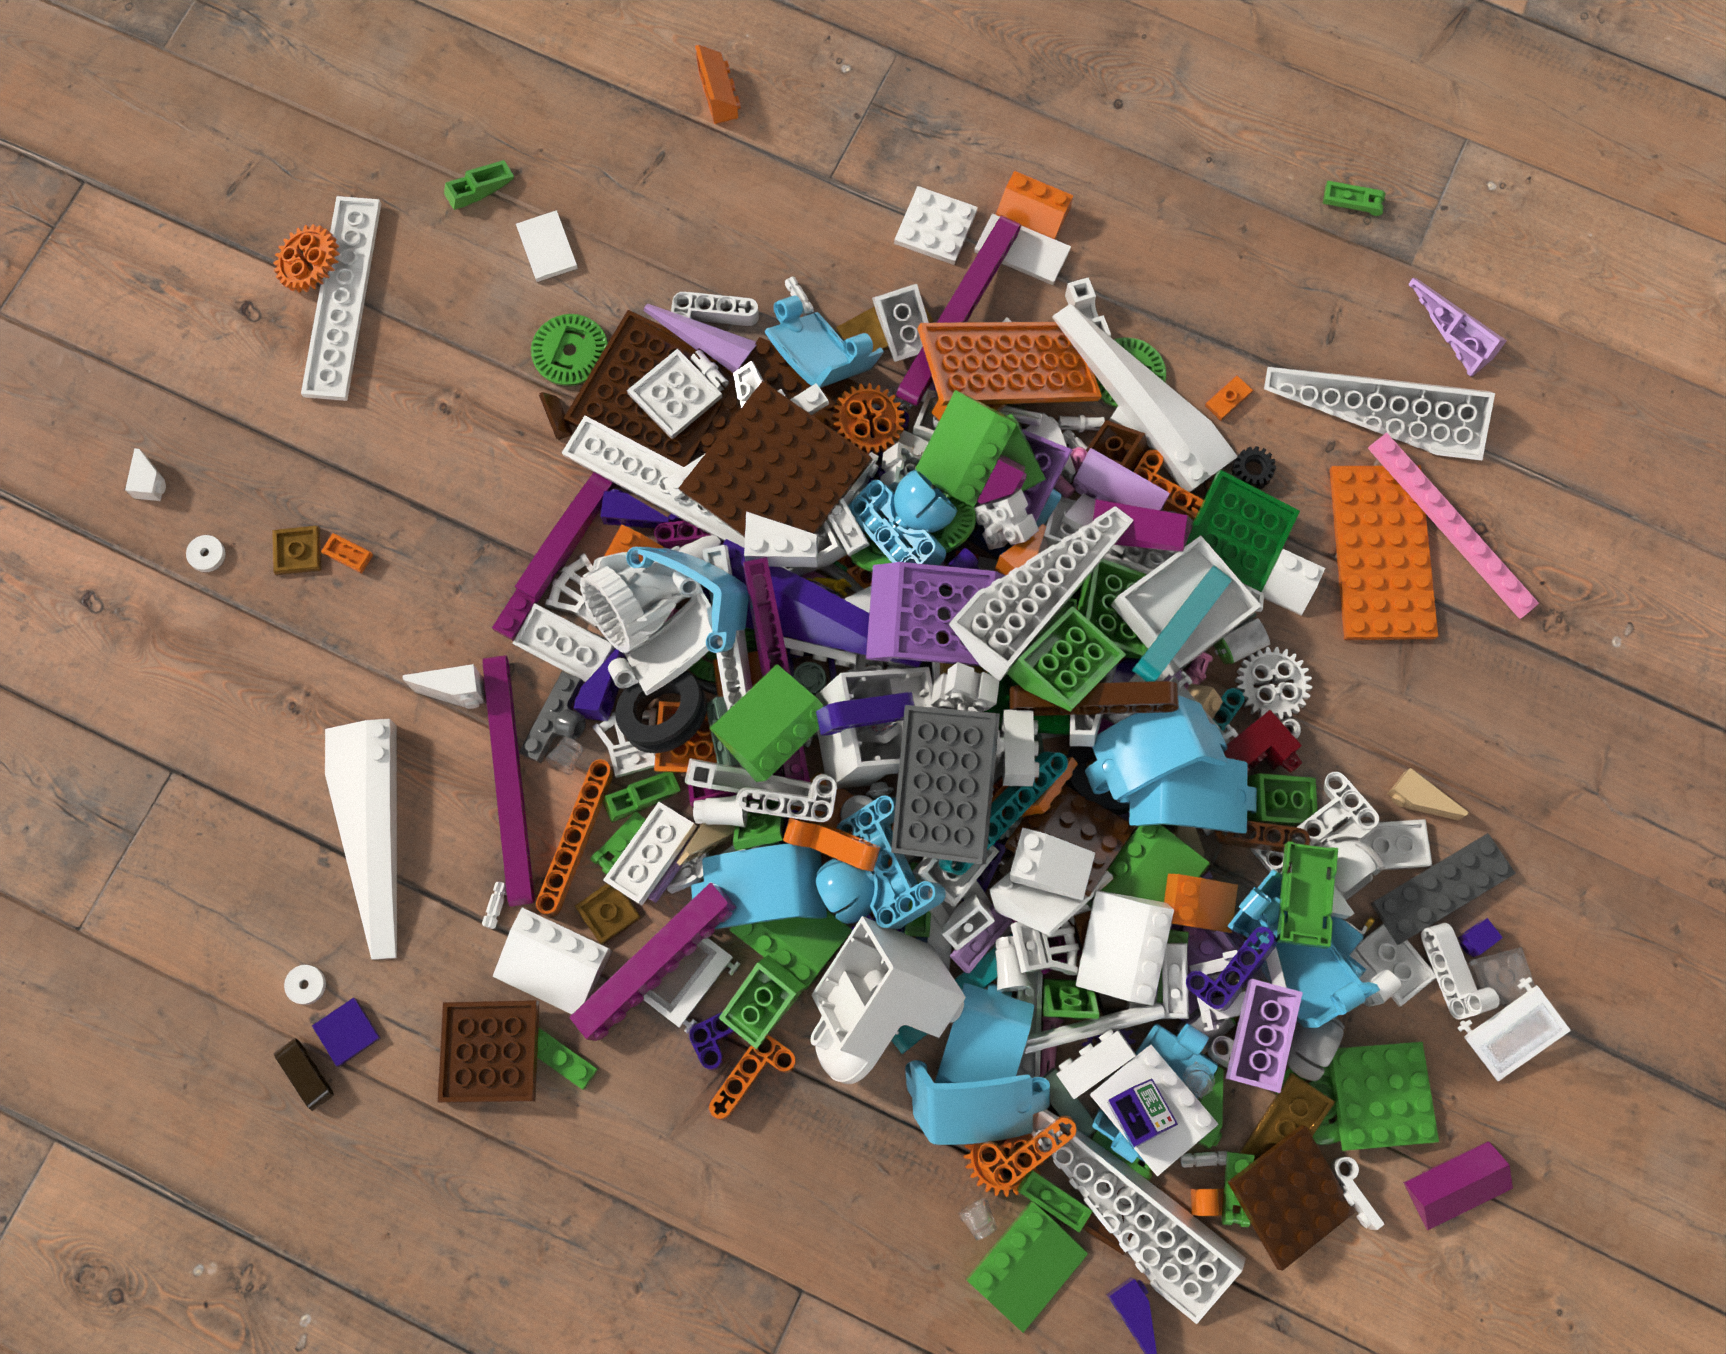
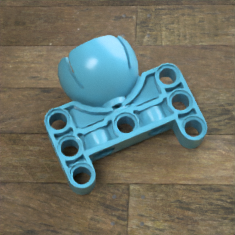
(912, 515)
(879, 890)

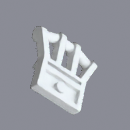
(559, 586)
(625, 756)
(1035, 953)

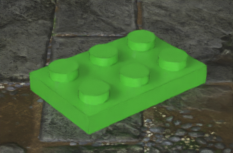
(760, 828)

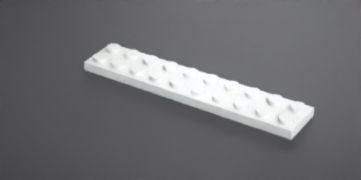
(342, 300)
(640, 473)

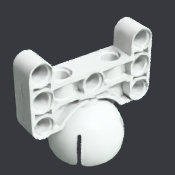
(1355, 860)

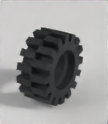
(1261, 458)

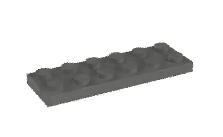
(1442, 888)

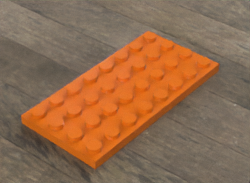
(1006, 363)
(1381, 557)

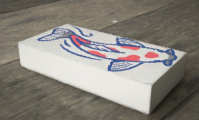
(881, 732)

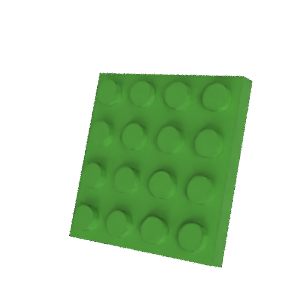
(1383, 1096)

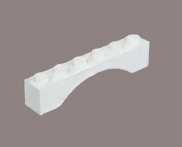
(733, 779)

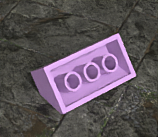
(1112, 482)
(1264, 1035)

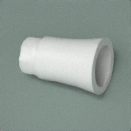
(720, 811)
(1008, 967)

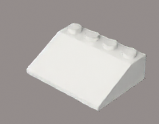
(1037, 907)
(1125, 946)
(551, 961)
(1192, 1117)

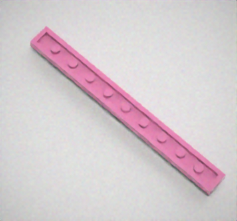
(1453, 526)

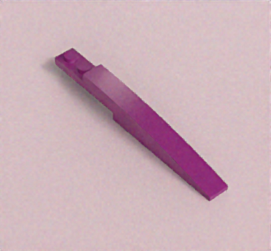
(553, 555)
(770, 642)

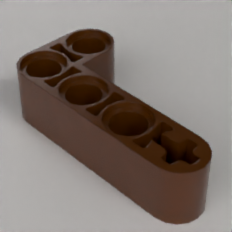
(1262, 832)

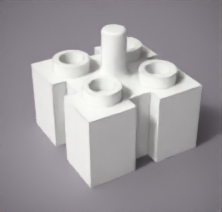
(897, 463)
(1006, 520)
(964, 689)

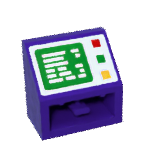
(1142, 1113)

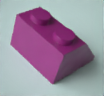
(1003, 480)

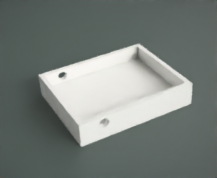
(1160, 594)

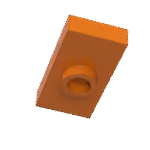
(1228, 398)
(347, 553)

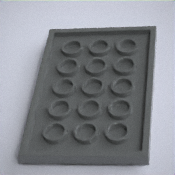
(945, 784)

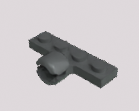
(555, 719)

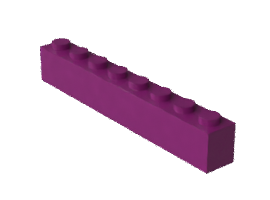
(653, 962)

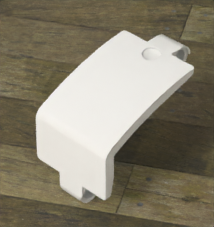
(672, 647)

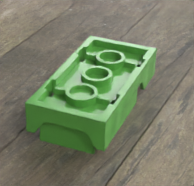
(1307, 895)

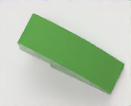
(477, 184)
(640, 795)

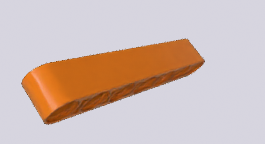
(573, 826)

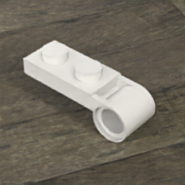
(1353, 1195)

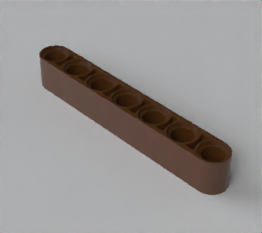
(1105, 699)

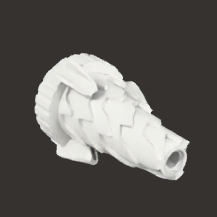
(634, 601)

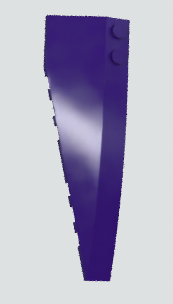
(810, 611)

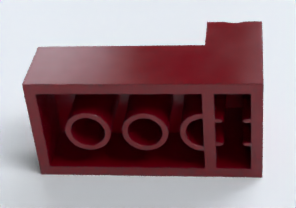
(1268, 741)

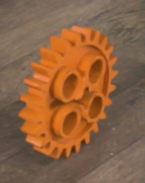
(294, 267)
(887, 416)
(982, 1174)

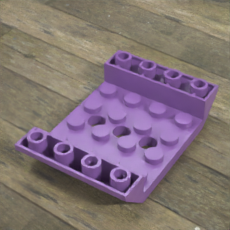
(906, 608)

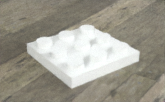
(935, 225)
(674, 394)

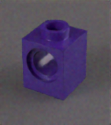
(1479, 938)

